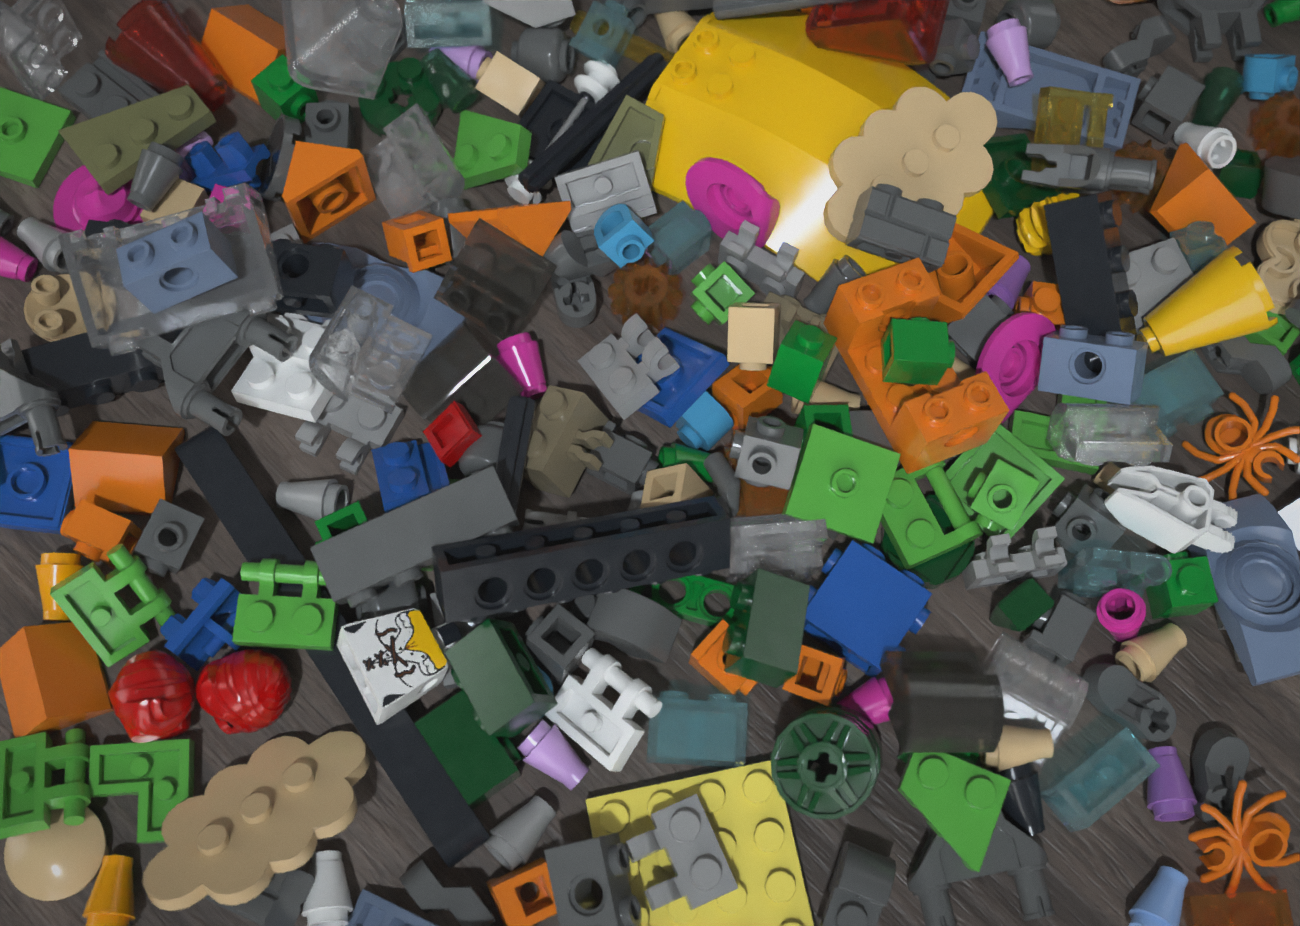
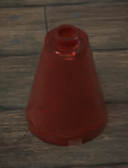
(165, 52)

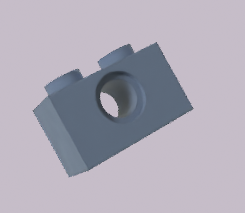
(176, 263)
(1066, 373)

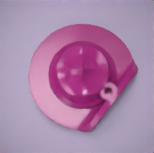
(730, 197)
(83, 199)
(1014, 356)

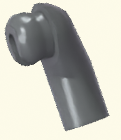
(727, 485)

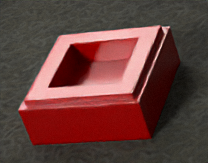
(452, 433)

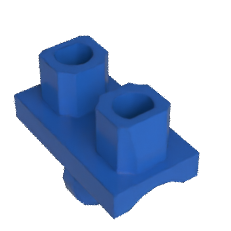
(233, 166)
(207, 626)

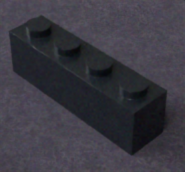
(1092, 266)
(92, 374)

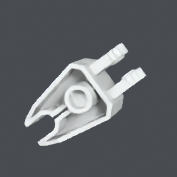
(1170, 509)

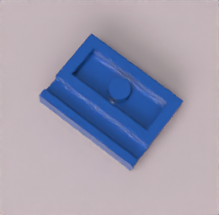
(407, 472)

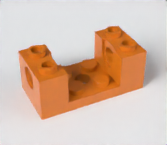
(918, 420)

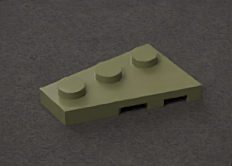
(633, 129)
(114, 140)

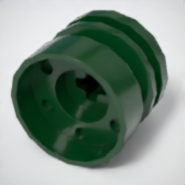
(850, 746)

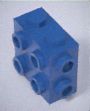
(865, 606)

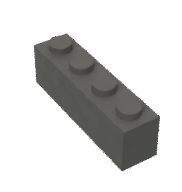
(401, 541)

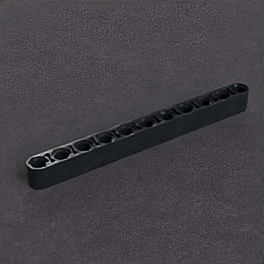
(397, 741)

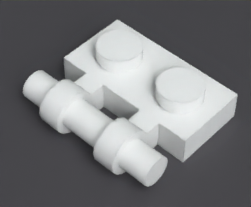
(594, 721)

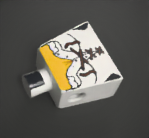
(396, 658)

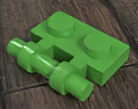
(102, 614)
(285, 620)
(27, 782)

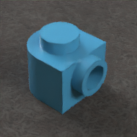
(1269, 74)
(622, 235)
(704, 423)

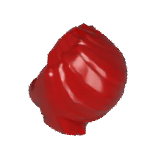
(244, 690)
(153, 697)

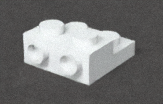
(286, 385)

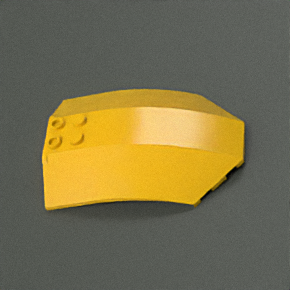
(778, 111)

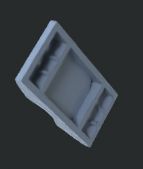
(1018, 105)
(407, 291)
(1259, 590)

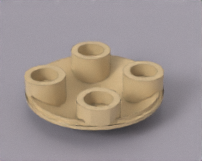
(53, 308)
(58, 859)

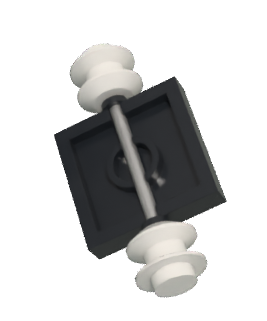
(555, 112)

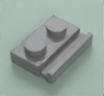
(603, 185)

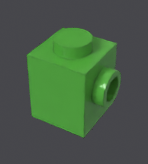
(717, 291)
(1001, 496)

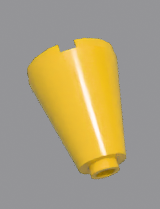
(1210, 308)

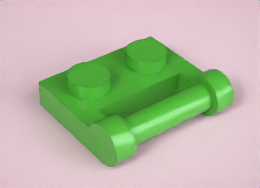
(912, 523)

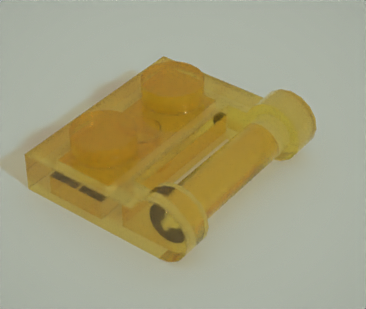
(1061, 119)

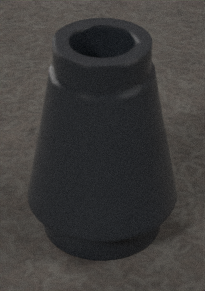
(1023, 799)

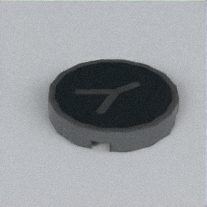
(276, 167)

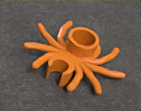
(1244, 446)
(1255, 838)

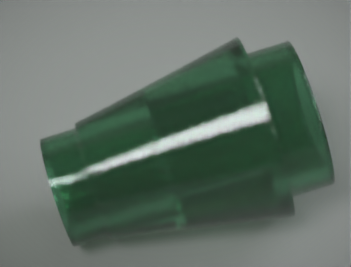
(450, 82)
(1220, 94)

